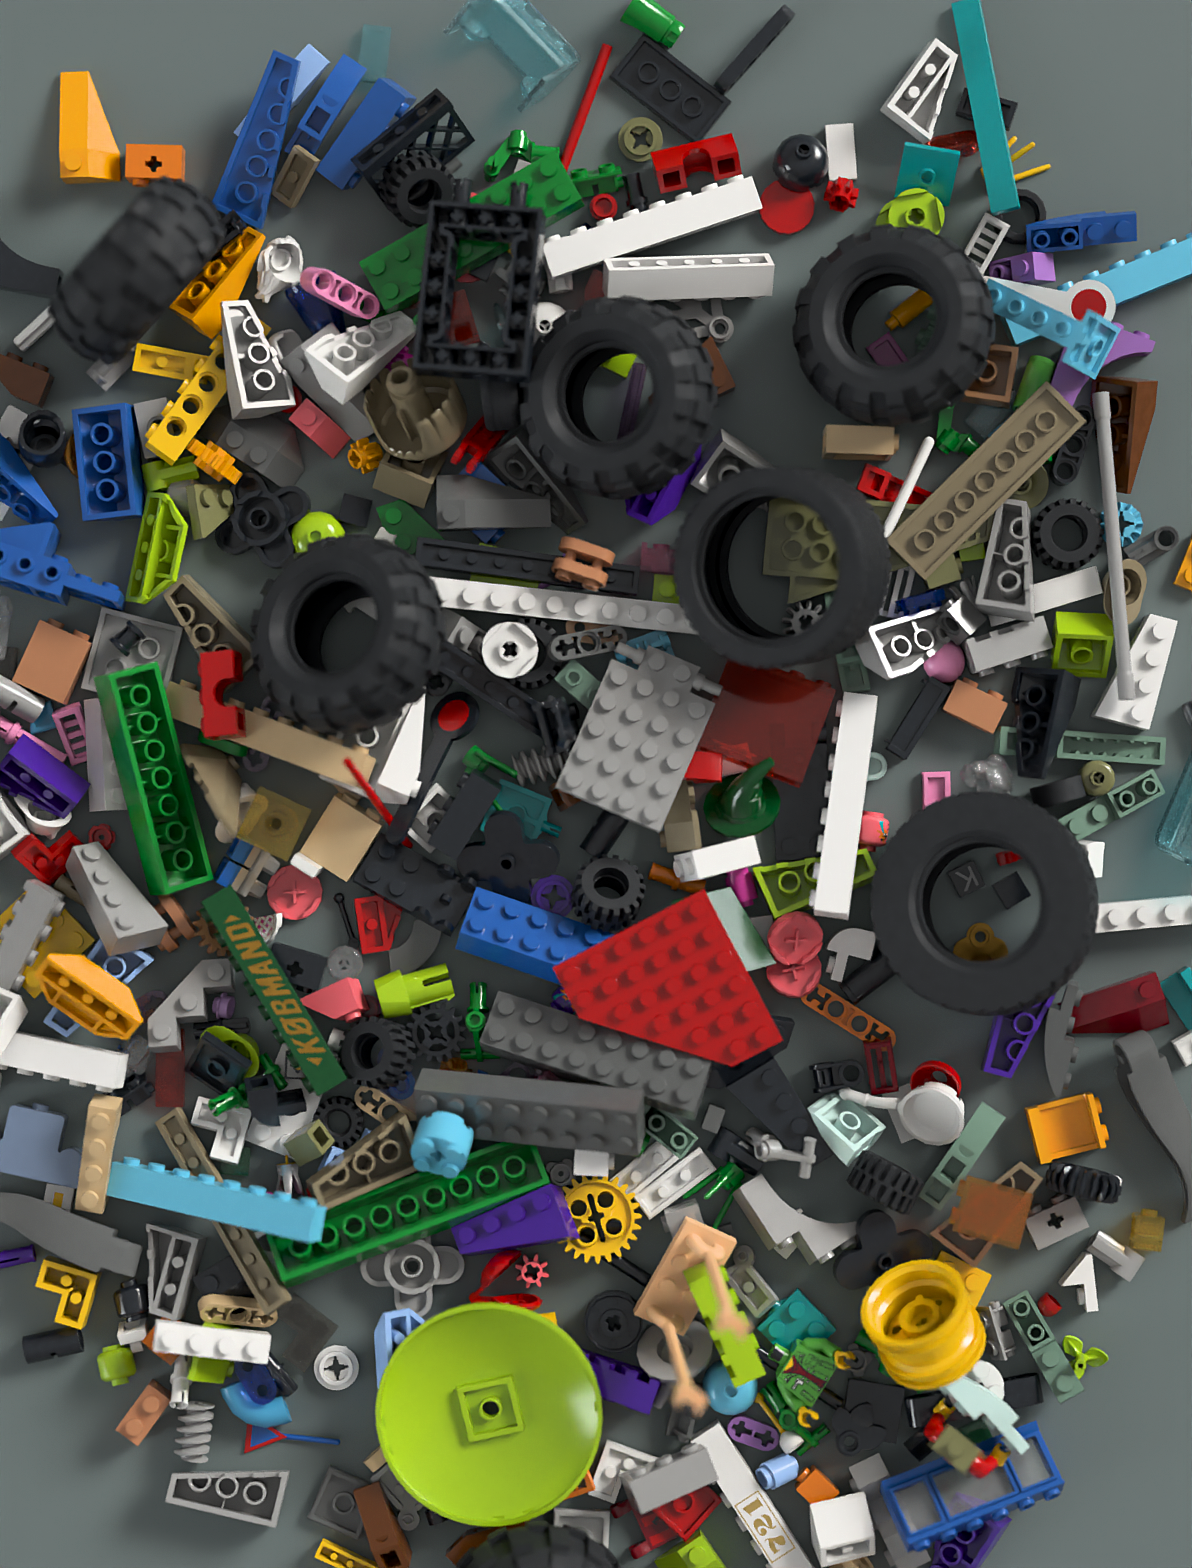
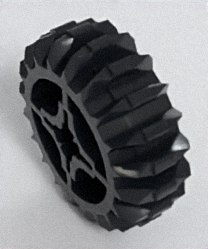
(1083, 1182)

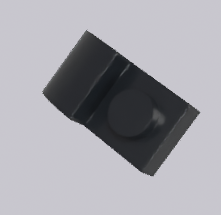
(267, 1104)

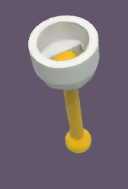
(789, 1439)

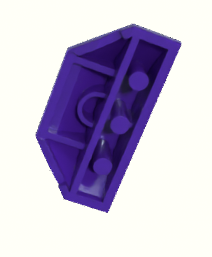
(657, 505)

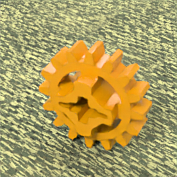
(214, 461)

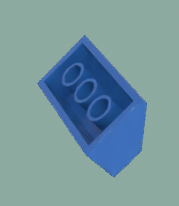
(108, 462)

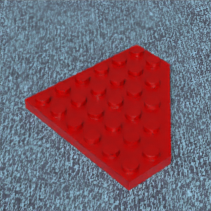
(673, 985)

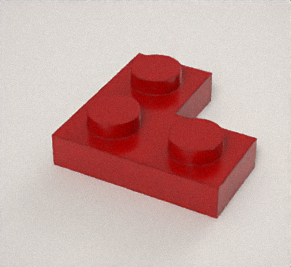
(46, 862)

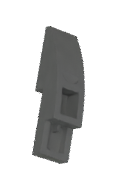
(1059, 1046)

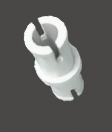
(180, 1381)

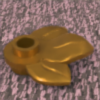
(988, 950)

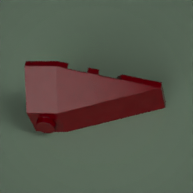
(1122, 1007)

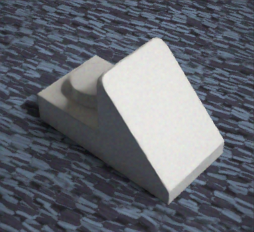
(1082, 1273)

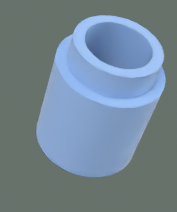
(777, 1471)

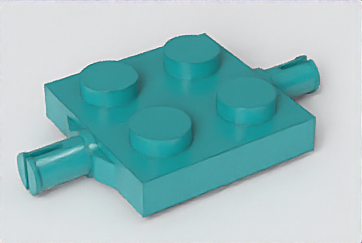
(528, 806)
(795, 1319)

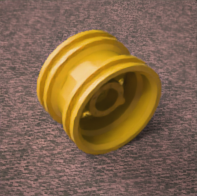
(923, 1324)

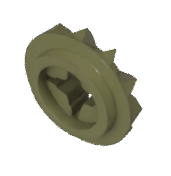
(639, 126)

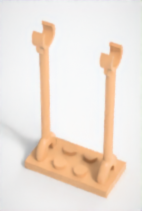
(671, 1304)

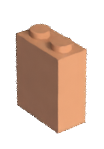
(53, 661)

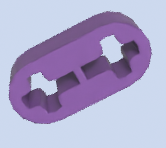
(755, 1426)

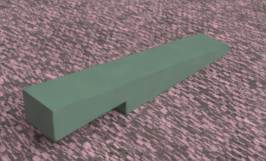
(1093, 746)

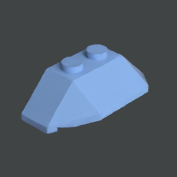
(389, 1333)

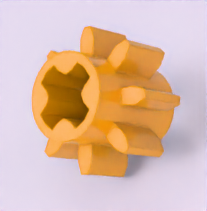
(365, 455)

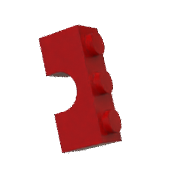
(714, 155)
(217, 672)

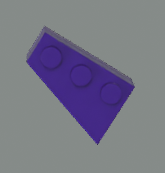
(41, 778)

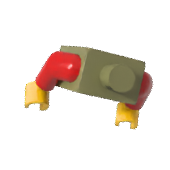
(957, 1449)

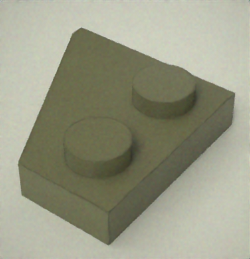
(208, 507)

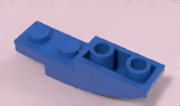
(327, 105)
(1081, 230)

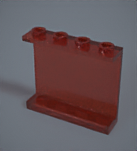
(767, 716)

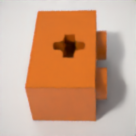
(143, 156)

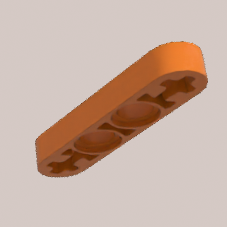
(849, 1012)

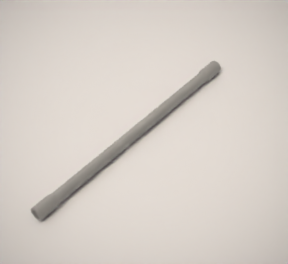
(1102, 416)

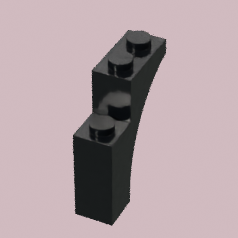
(25, 276)

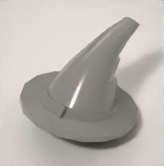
(657, 1362)

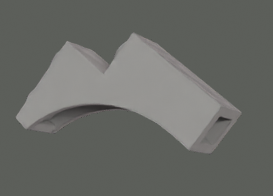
(781, 1225)

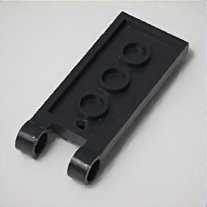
(801, 808)

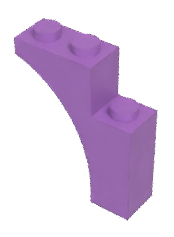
(1127, 344)

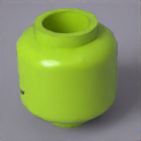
(116, 1364)

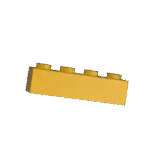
(342, 1557)

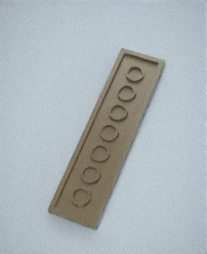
(985, 480)

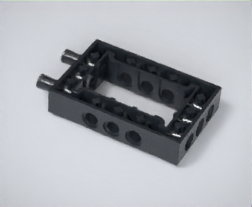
(464, 220)

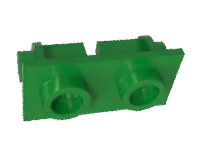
(604, 176)

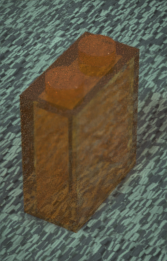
(991, 1211)

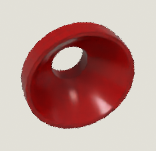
(924, 1074)

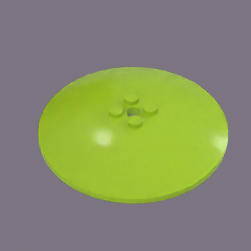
(478, 1463)

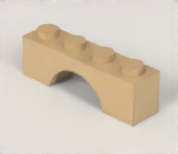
(97, 1152)

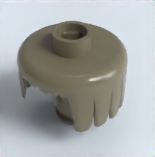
(414, 413)

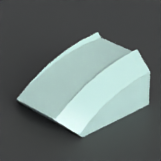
(845, 1126)

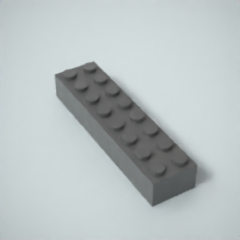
(595, 1054)
(536, 1110)

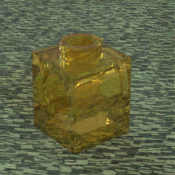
(1147, 1230)

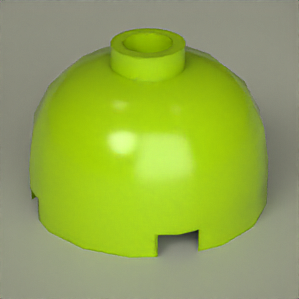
(315, 527)

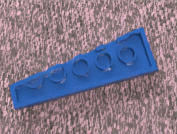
(255, 157)

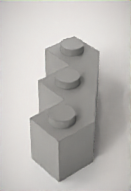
(188, 1003)
(867, 1478)

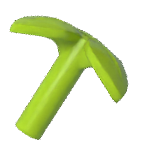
(1093, 1356)

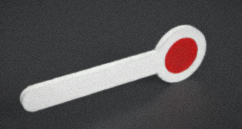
(1074, 302)

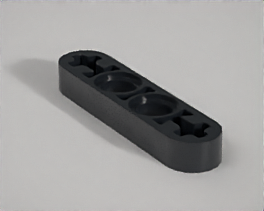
(754, 49)

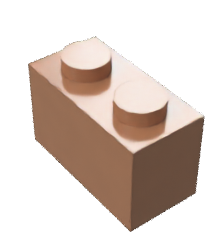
(974, 706)
(145, 1412)

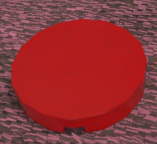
(786, 210)

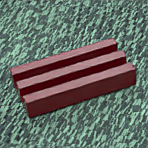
(878, 1044)

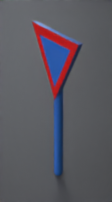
(259, 1437)

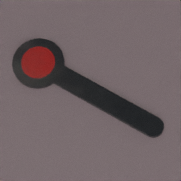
(450, 721)

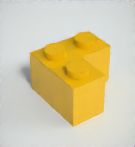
(76, 1286)

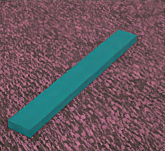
(985, 106)

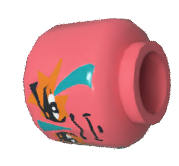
(873, 831)

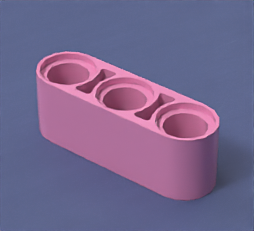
(328, 291)

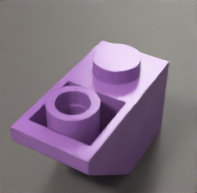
(1026, 268)

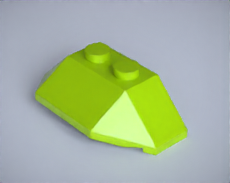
(157, 549)

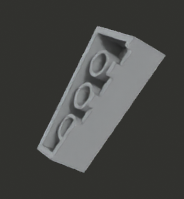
(113, 902)
(29, 927)

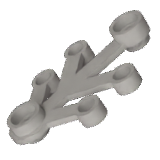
(693, 309)

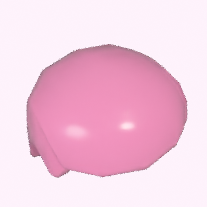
(946, 663)

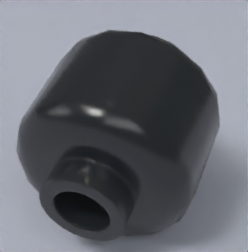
(132, 1301)

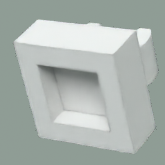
(133, 1333)

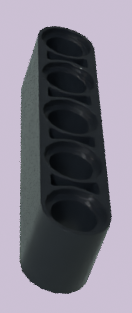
(1019, 1392)

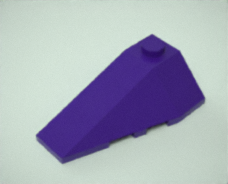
(969, 1548)

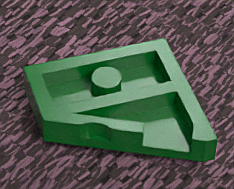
(405, 523)

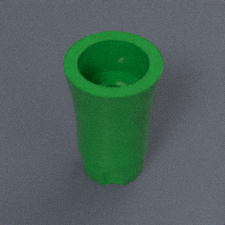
(653, 21)

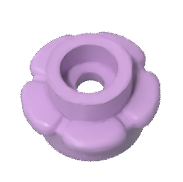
(223, 1006)

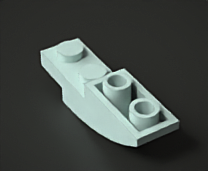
(976, 1399)

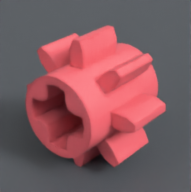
(534, 1263)

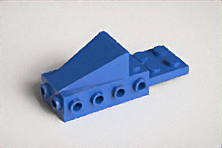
(33, 568)

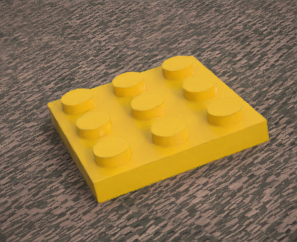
(66, 938)

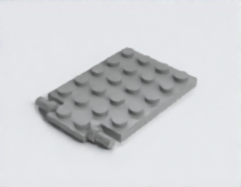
(639, 736)

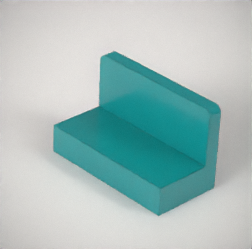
(1178, 992)

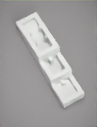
(1061, 591)

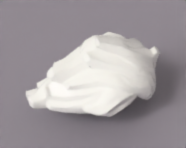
(278, 267)

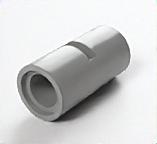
(20, 700)

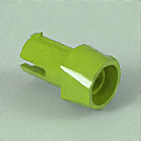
(402, 993)

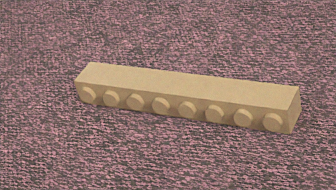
(278, 737)

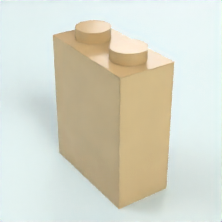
(343, 836)

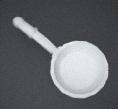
(927, 1112)

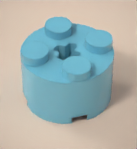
(441, 1144)

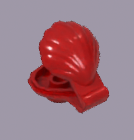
(493, 1269)

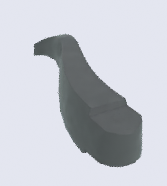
(1158, 1104)
(70, 1235)

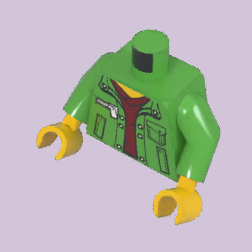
(805, 1372)

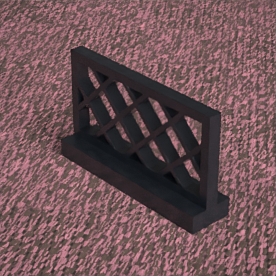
(403, 136)

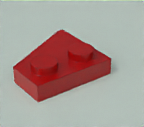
(376, 923)

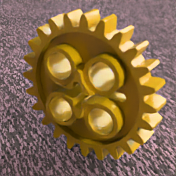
(620, 1210)

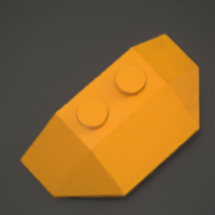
(89, 995)

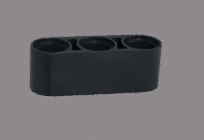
(1069, 459)

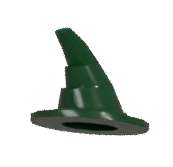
(743, 802)

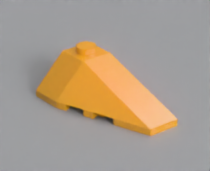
(85, 137)
(218, 282)

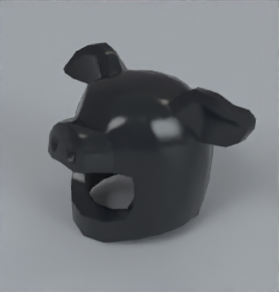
(42, 442)

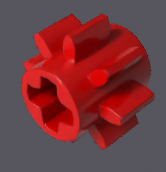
(841, 194)

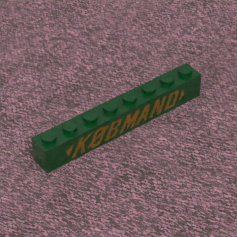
(273, 991)

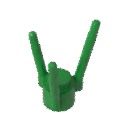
(481, 761)
(727, 1177)

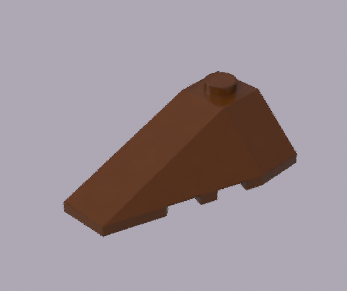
(1131, 416)

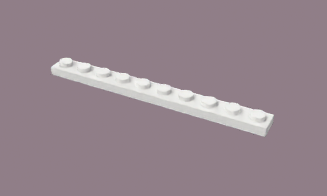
(562, 605)

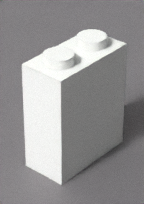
(716, 859)

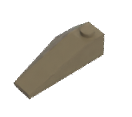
(218, 779)
(682, 824)

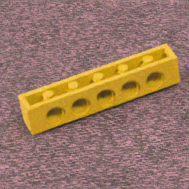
(170, 447)

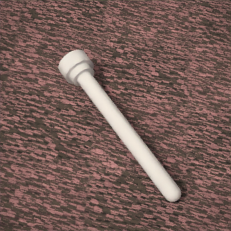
(908, 485)

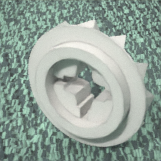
(328, 1377)

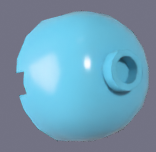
(723, 1395)

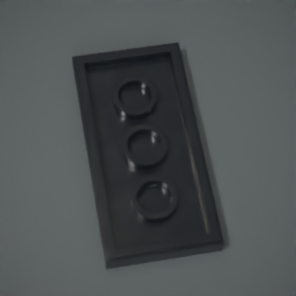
(670, 89)

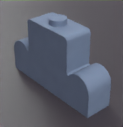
(34, 1146)

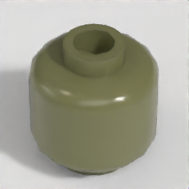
(1105, 773)

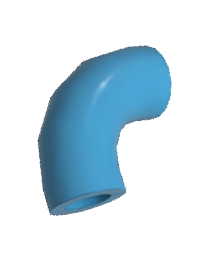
(265, 1416)

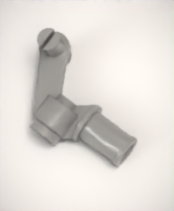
(769, 1149)

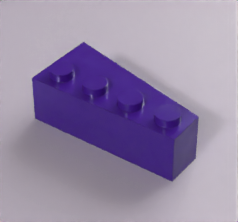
(521, 1223)

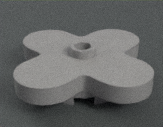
(414, 1289)

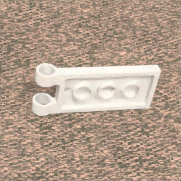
(275, 1136)

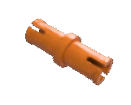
(668, 877)

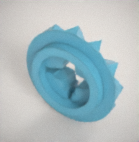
(1130, 515)

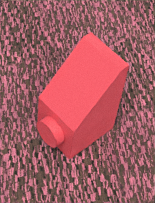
(319, 428)
(339, 1000)

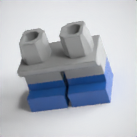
(245, 878)

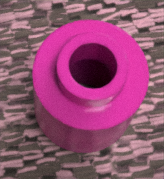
(743, 885)

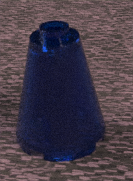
(314, 311)

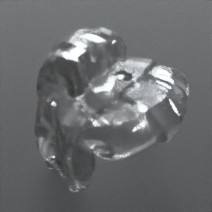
(988, 775)

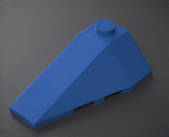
(20, 488)

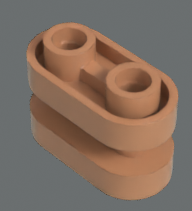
(590, 577)
(184, 925)

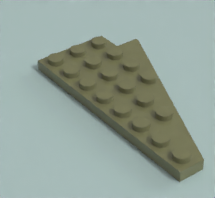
(804, 550)

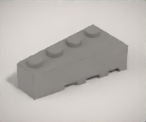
(1008, 565)
(241, 1495)

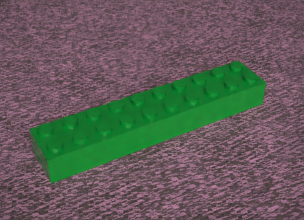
(410, 1211)

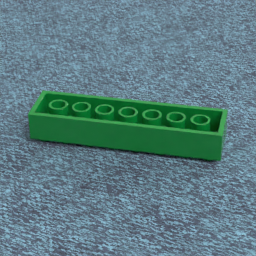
(398, 268)
(153, 778)

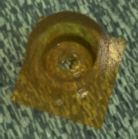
(258, 827)

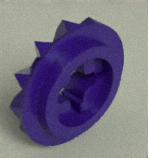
(544, 886)

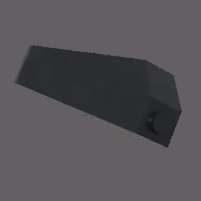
(226, 1278)

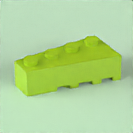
(738, 1357)

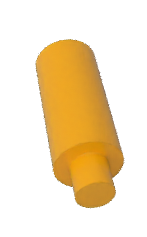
(909, 309)

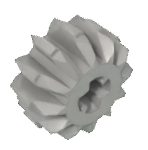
(795, 623)

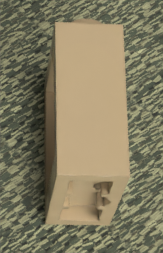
(859, 442)

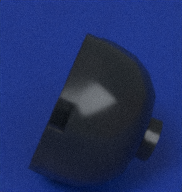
(800, 163)

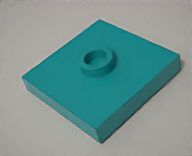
(928, 169)

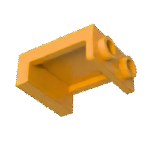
(1066, 1126)

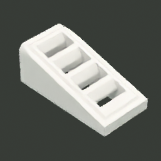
(993, 248)

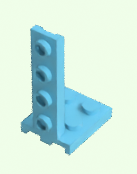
(1085, 341)

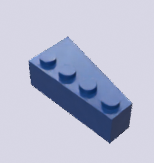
(376, 113)

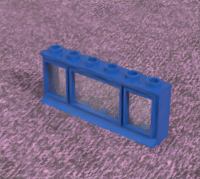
(940, 1501)

